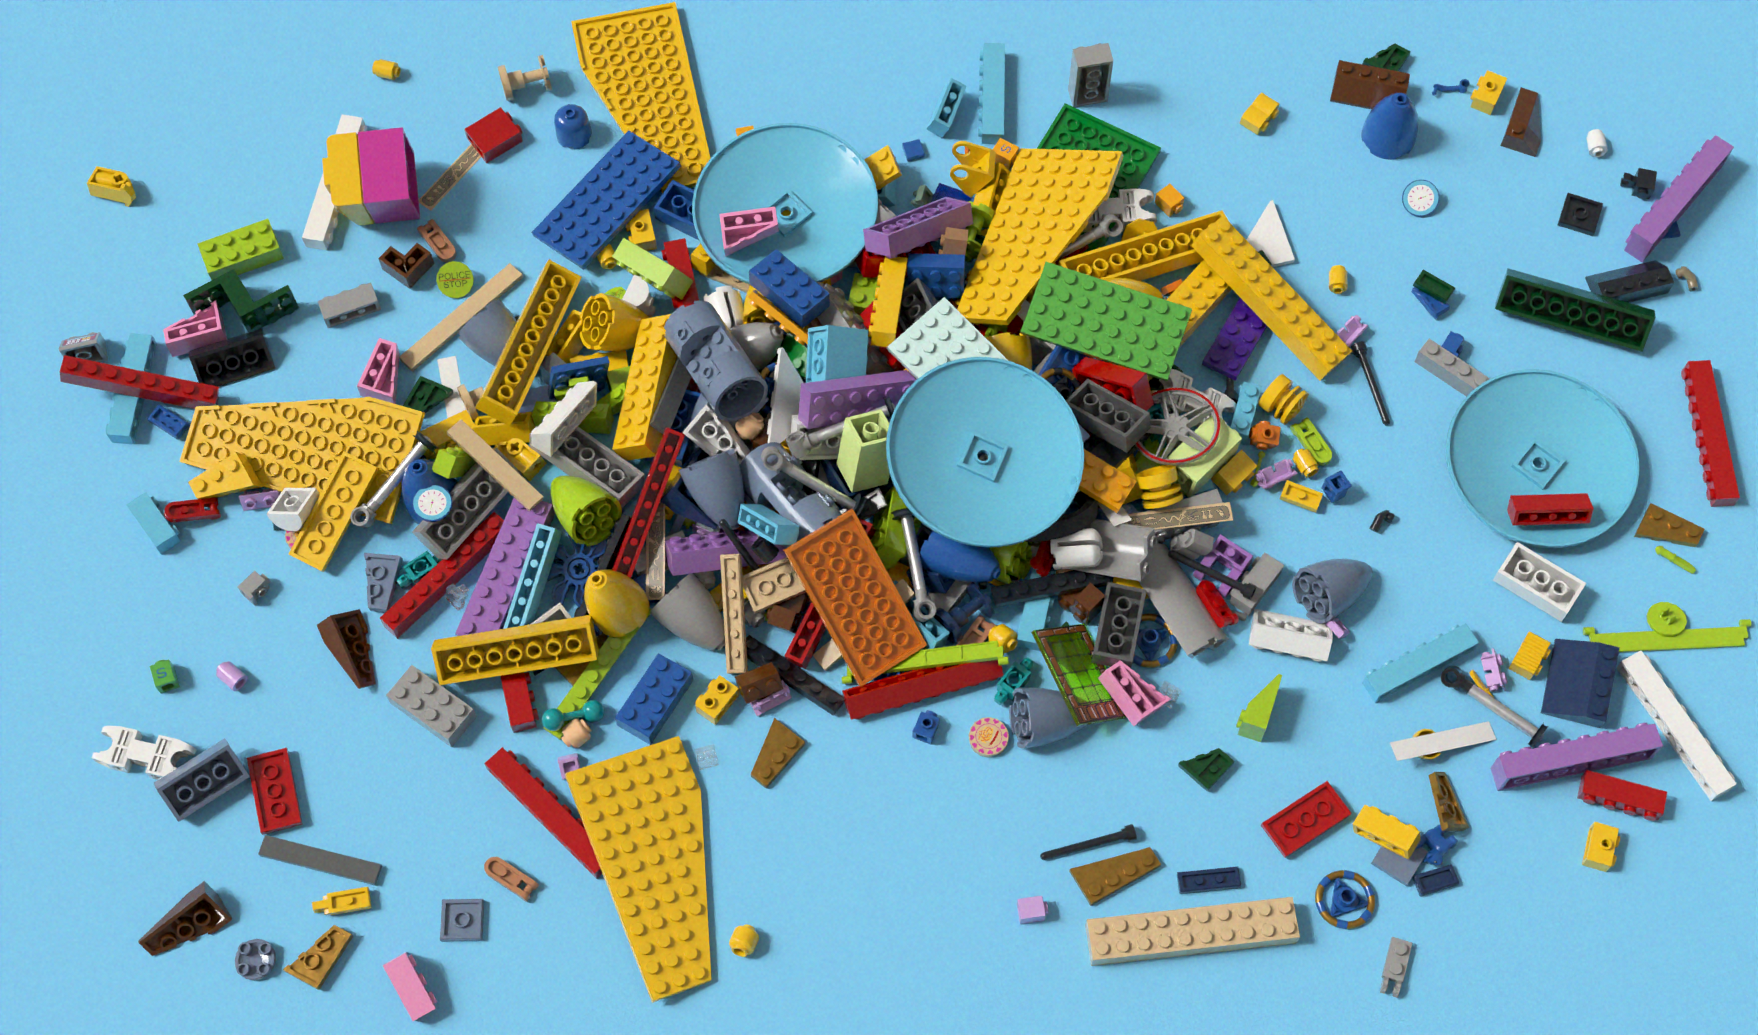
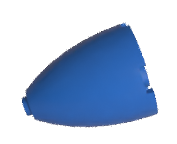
(1391, 127)
(421, 476)
(958, 560)

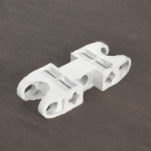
(1124, 208)
(1187, 404)
(130, 750)

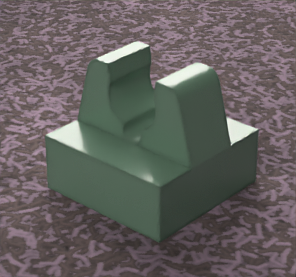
(923, 196)

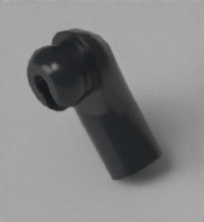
(1380, 518)

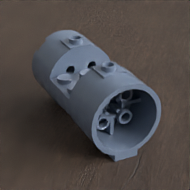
(716, 361)
(784, 493)

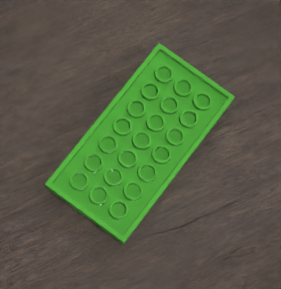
(1106, 321)

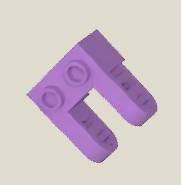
(1231, 557)

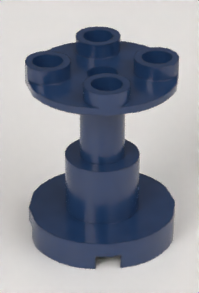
(959, 616)

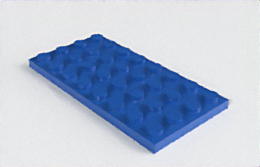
(606, 199)

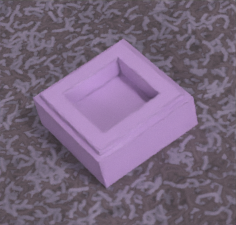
(1338, 628)

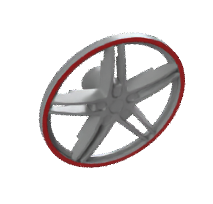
(1177, 428)

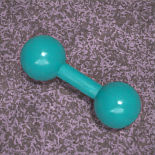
(554, 719)

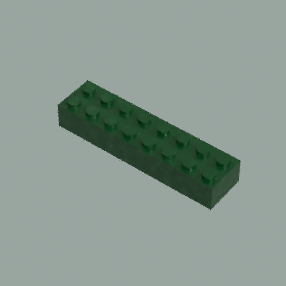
(1575, 309)

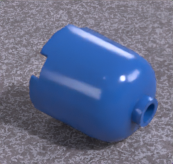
(572, 126)

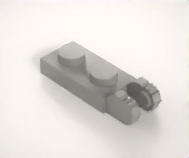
(1395, 964)

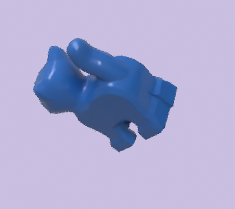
(1437, 843)

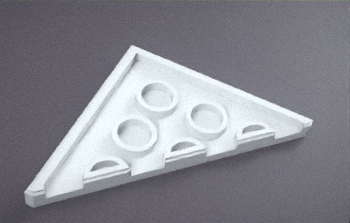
(1271, 237)
(784, 398)

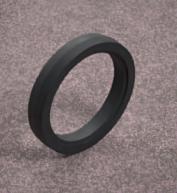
(1073, 522)

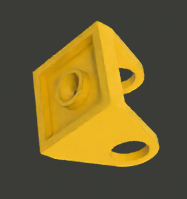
(977, 163)

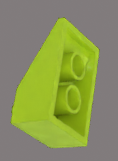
(1254, 720)

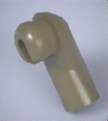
(1689, 276)

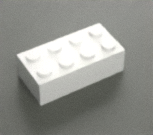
(1539, 581)

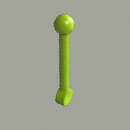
(1254, 482)

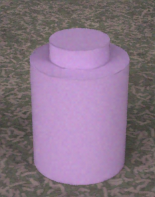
(231, 675)

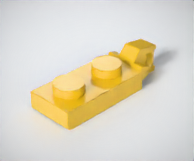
(344, 901)

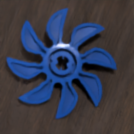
(568, 570)

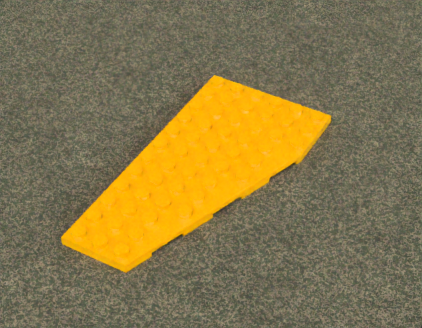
(646, 81)
(1036, 219)
(304, 440)
(650, 848)

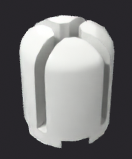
(728, 305)
(1078, 550)

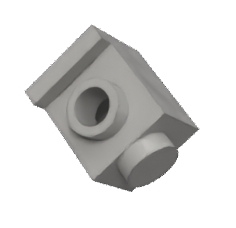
(254, 587)

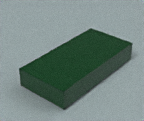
(1434, 286)

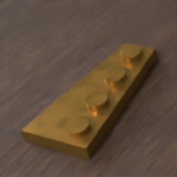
(1111, 874)

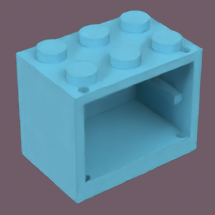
(836, 353)

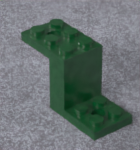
(252, 314)

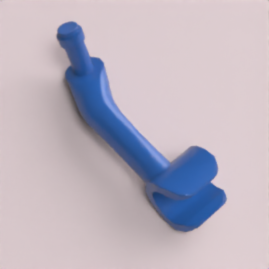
(1462, 87)

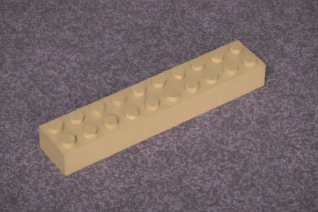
(1192, 931)

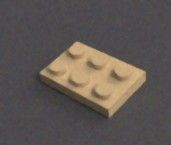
(772, 585)

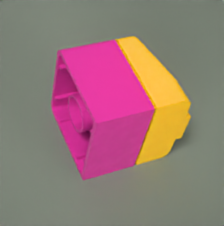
(372, 176)

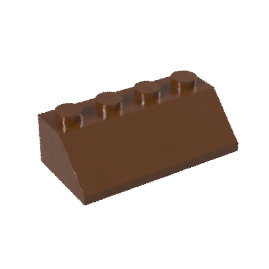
(1366, 85)

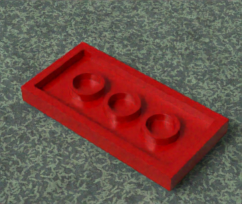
(274, 791)
(1306, 819)

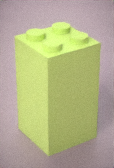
(863, 451)
(1198, 473)

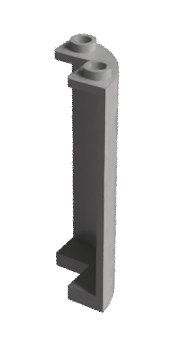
(1125, 550)
(1180, 604)

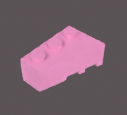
(747, 227)
(195, 332)
(381, 372)
(1132, 693)
(410, 985)

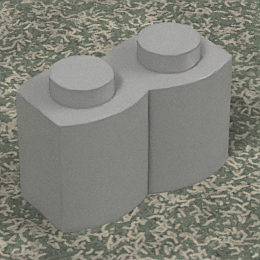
(1192, 544)

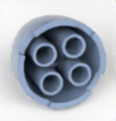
(489, 331)
(716, 486)
(1330, 587)
(1040, 717)

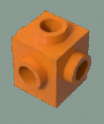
(1264, 435)

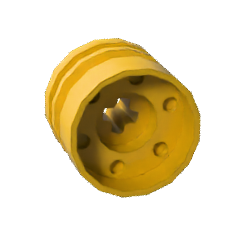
(1286, 401)
(1160, 490)

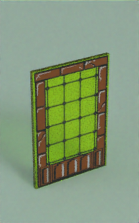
(1069, 659)

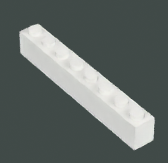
(323, 214)
(1676, 725)

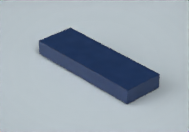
(1208, 880)

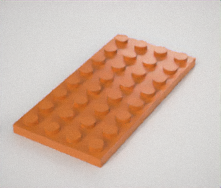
(855, 597)

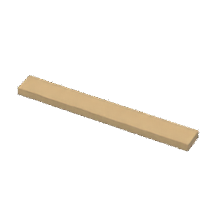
(459, 317)

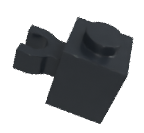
(1642, 183)

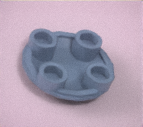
(255, 959)

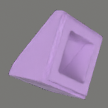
(568, 763)

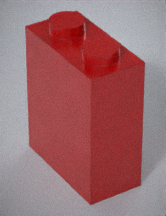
(494, 134)

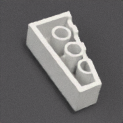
(715, 434)

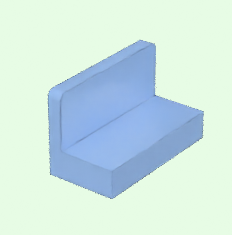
(534, 395)

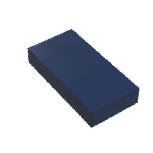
(1435, 880)

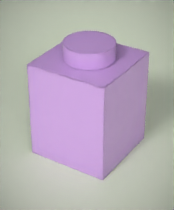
(1032, 909)

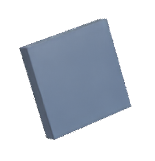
(1398, 866)
(462, 920)

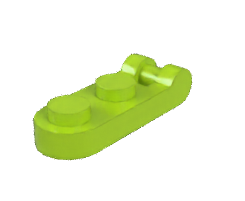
(1312, 441)

